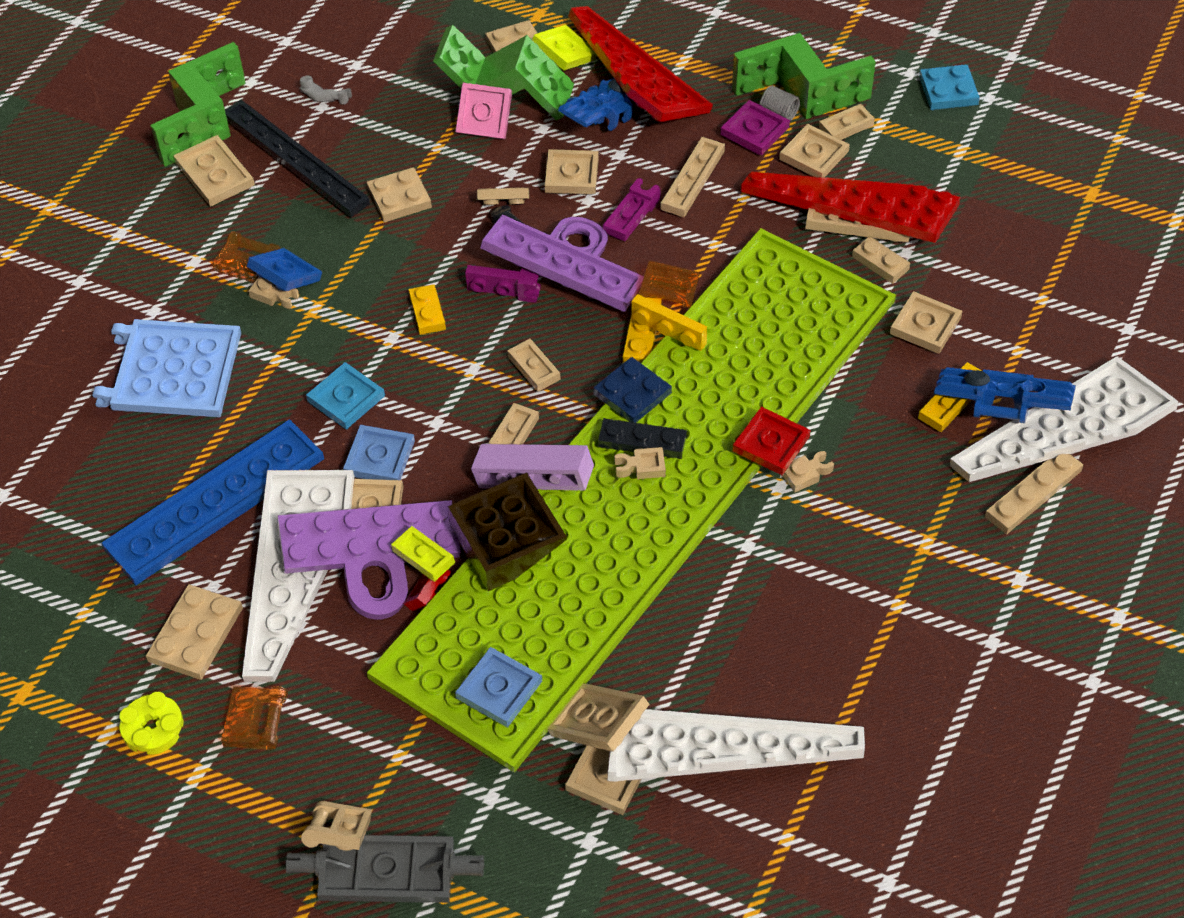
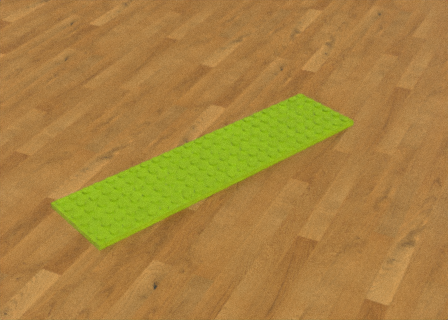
(774, 341)

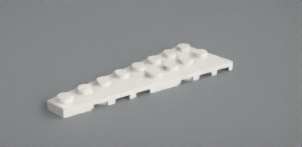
(705, 743)

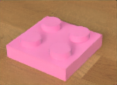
(484, 110)

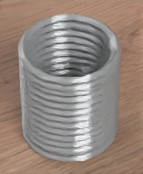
(780, 102)

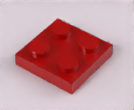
(771, 440)

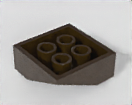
(505, 530)

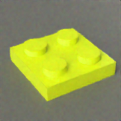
(564, 47)

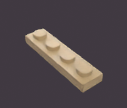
(692, 177)
(832, 223)
(1033, 492)

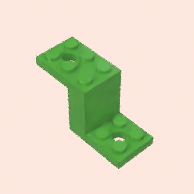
(512, 67)
(803, 75)
(199, 103)

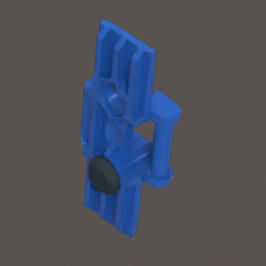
(599, 102)
(986, 384)

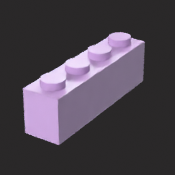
(547, 465)

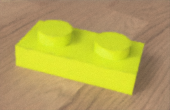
(423, 553)

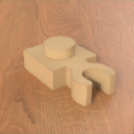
(268, 293)
(645, 463)
(805, 473)

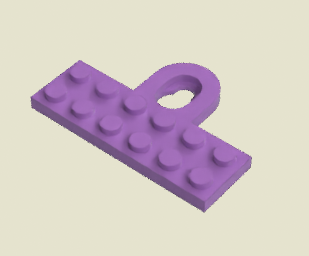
(564, 263)
(360, 540)

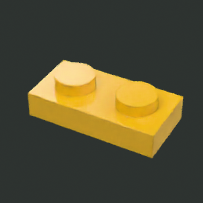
(427, 309)

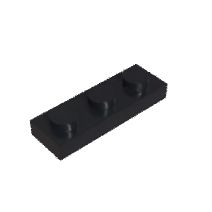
(632, 436)

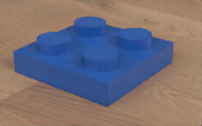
(284, 269)

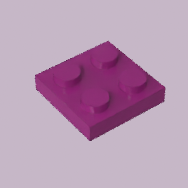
(755, 127)

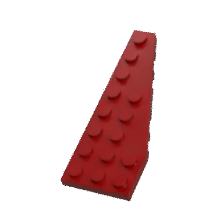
(637, 72)
(888, 206)

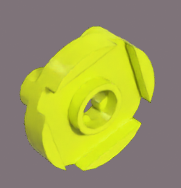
(142, 710)

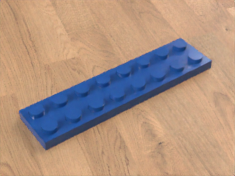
(208, 503)

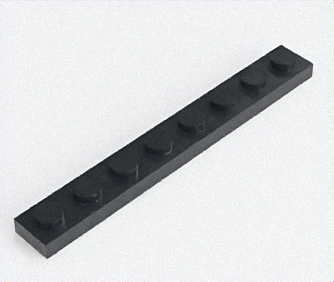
(297, 158)

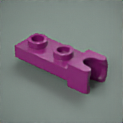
(632, 210)
(504, 282)

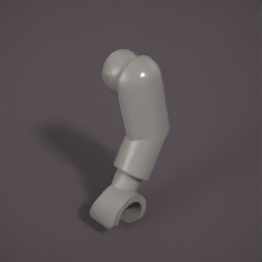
(320, 95)

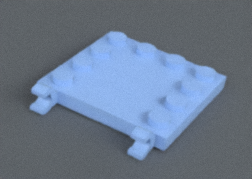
(172, 368)

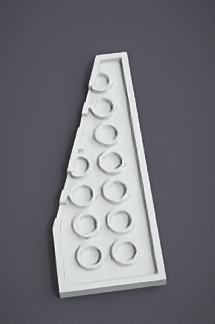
(1105, 408)
(279, 598)

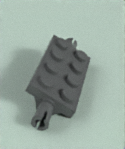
(387, 869)

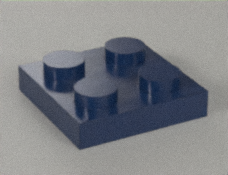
(632, 390)

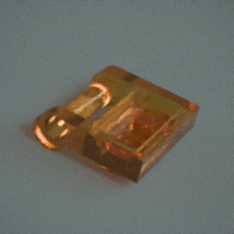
(234, 262)
(671, 278)
(245, 715)

